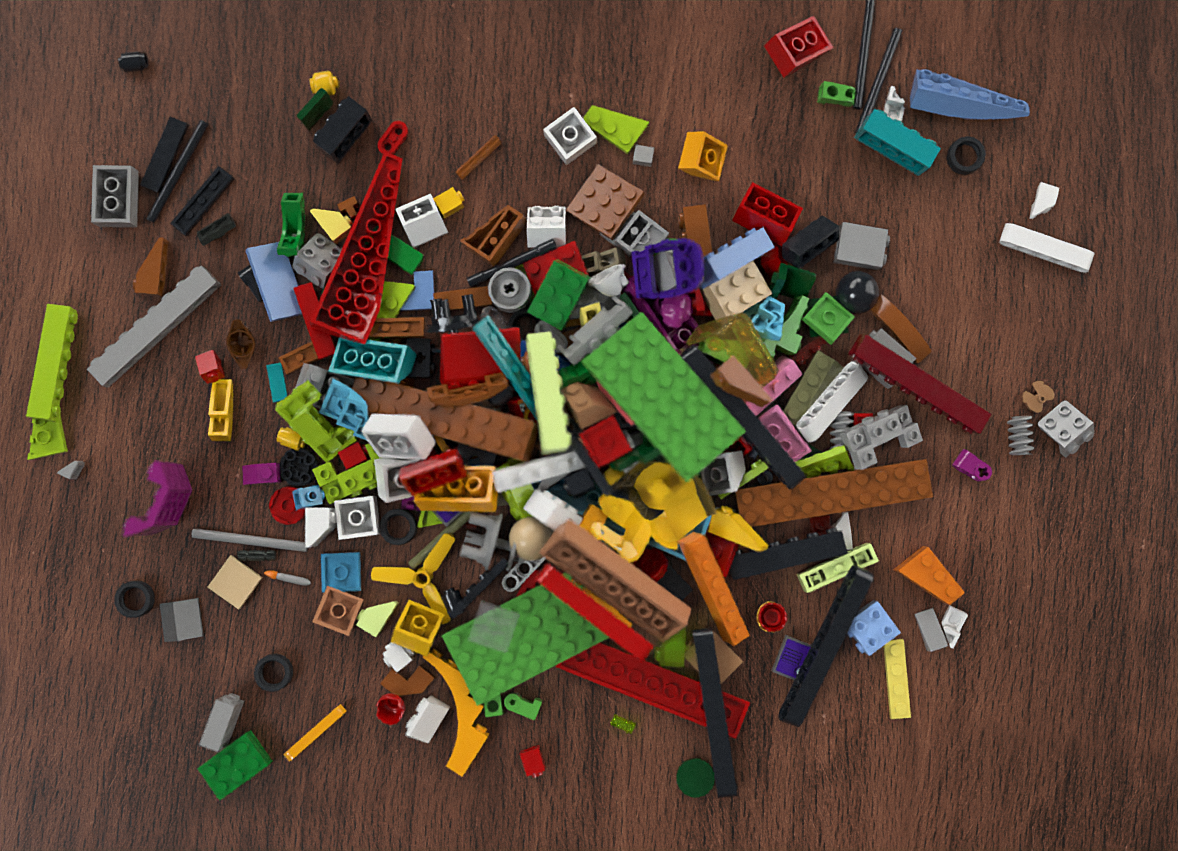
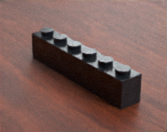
(789, 554)

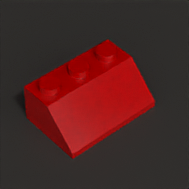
(433, 472)

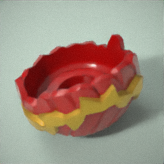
(771, 617)

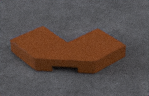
(399, 685)

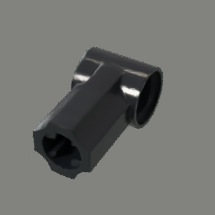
(248, 278)

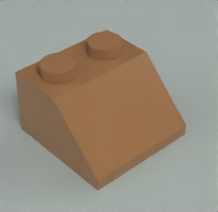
(586, 403)

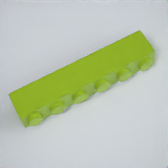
(52, 363)

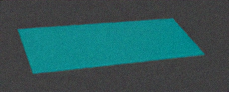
(276, 381)

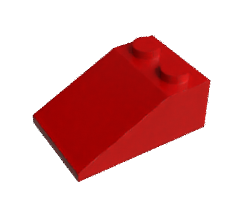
(798, 46)

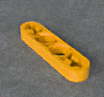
(315, 732)

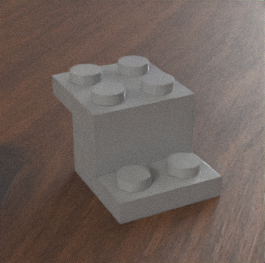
(638, 233)

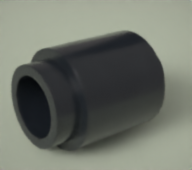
(133, 61)
(502, 397)
(451, 599)

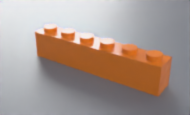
(713, 588)

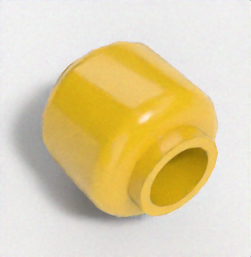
(324, 80)

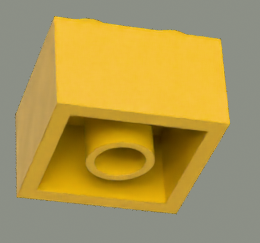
(417, 628)

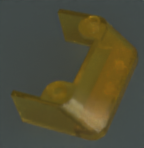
(740, 340)

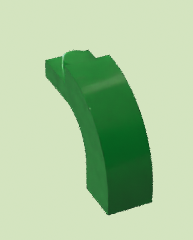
(293, 224)

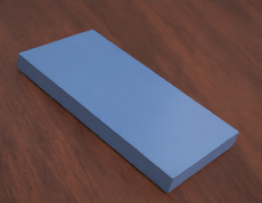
(275, 281)

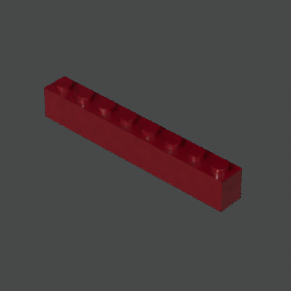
(919, 384)

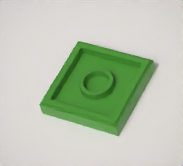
(828, 318)

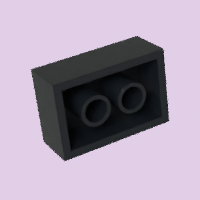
(342, 129)

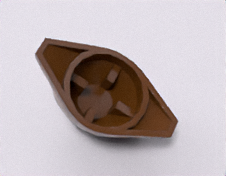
(240, 343)

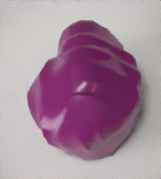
(676, 310)

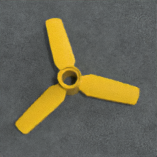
(407, 575)

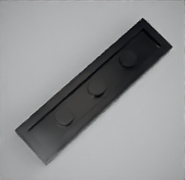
(164, 154)
(202, 201)

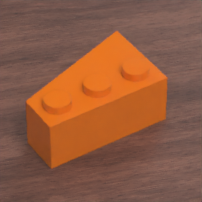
(929, 574)

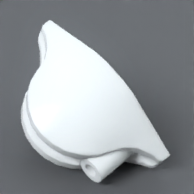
(610, 281)

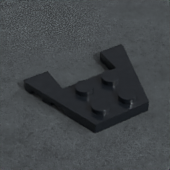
(474, 590)

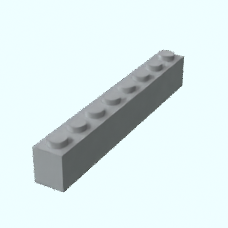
(154, 326)

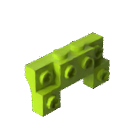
(311, 425)
(349, 482)
(517, 496)

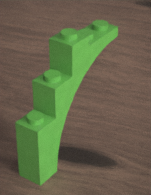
(788, 344)

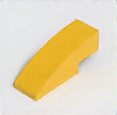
(221, 410)

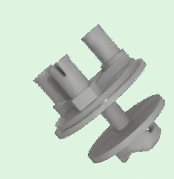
(487, 541)

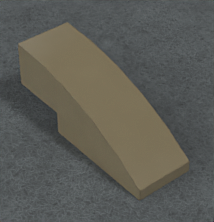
(597, 262)

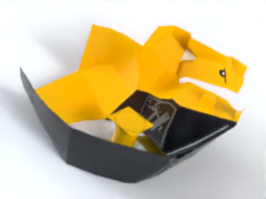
(655, 504)

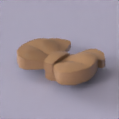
(1035, 403)

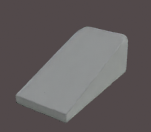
(930, 630)

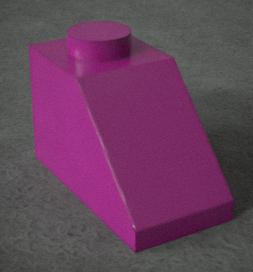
(261, 473)

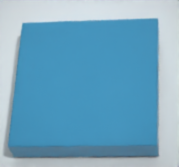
(341, 571)

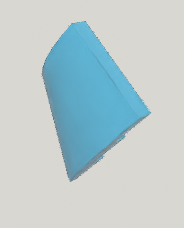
(767, 318)
(346, 407)

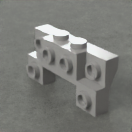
(596, 331)
(878, 430)

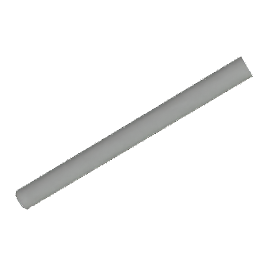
(249, 540)

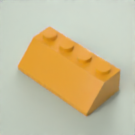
(468, 494)

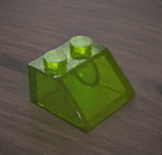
(672, 650)

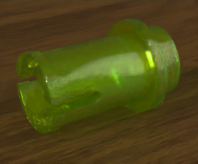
(623, 724)

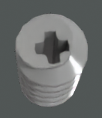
(841, 423)
(1020, 435)

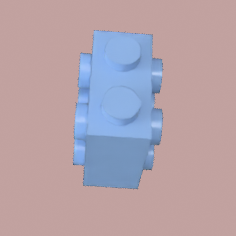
(872, 628)

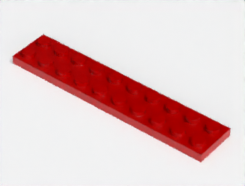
(651, 684)

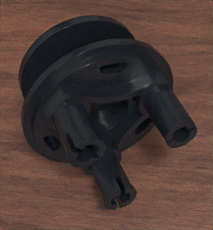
(444, 322)

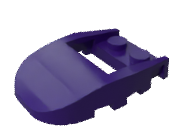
(687, 265)

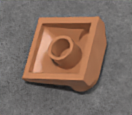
(338, 611)

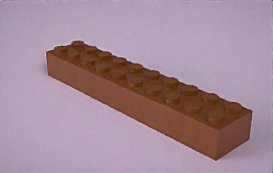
(460, 423)
(834, 493)

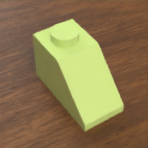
(376, 617)

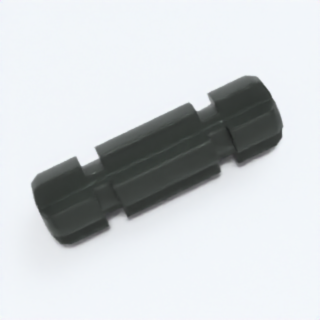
(257, 555)

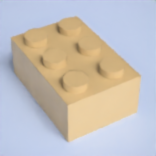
(736, 291)

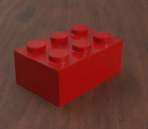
(767, 210)

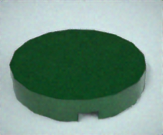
(695, 777)

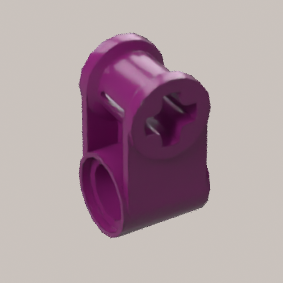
(969, 464)

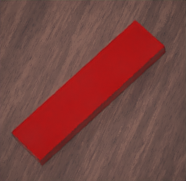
(308, 302)

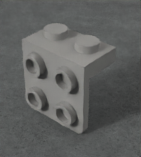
(317, 260)
(1067, 427)

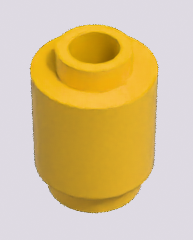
(290, 439)

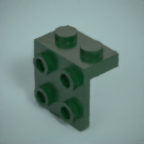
(791, 281)

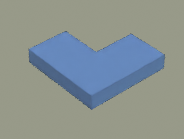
(423, 292)

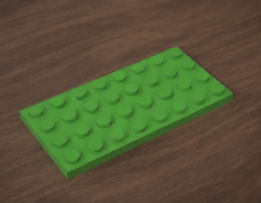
(663, 397)
(542, 638)

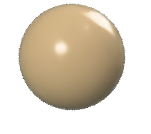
(530, 537)

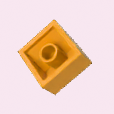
(703, 155)

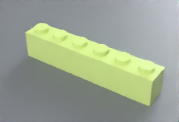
(546, 392)

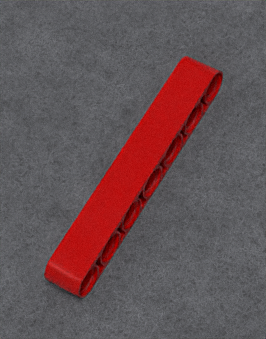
(594, 612)

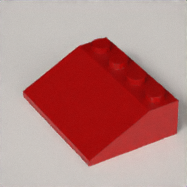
(466, 359)

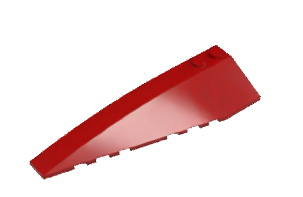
(357, 280)

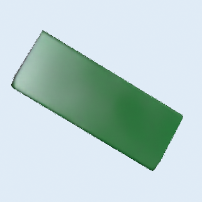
(403, 254)

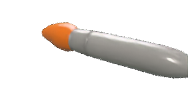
(287, 578)

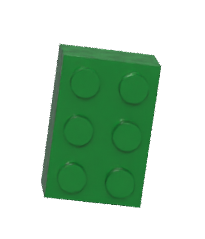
(559, 294)
(235, 765)

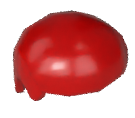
(390, 709)

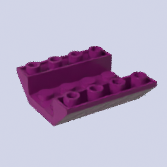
(169, 500)

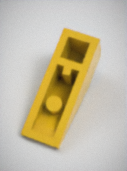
(735, 528)

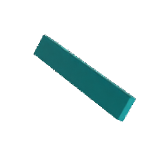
(507, 361)

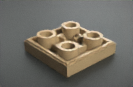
(235, 582)

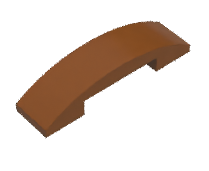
(901, 328)
(470, 394)

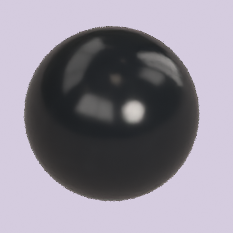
(857, 292)

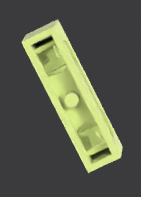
(836, 567)

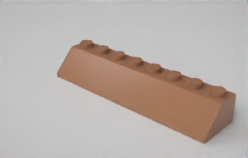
(616, 581)

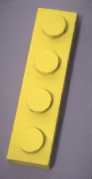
(897, 679)

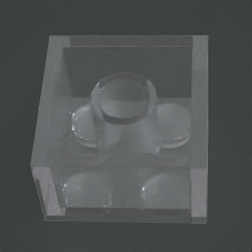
(493, 626)

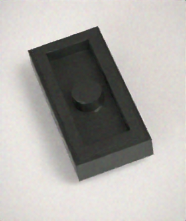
(216, 229)

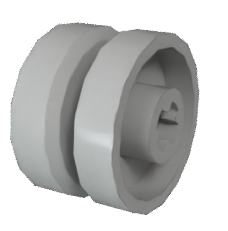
(504, 280)

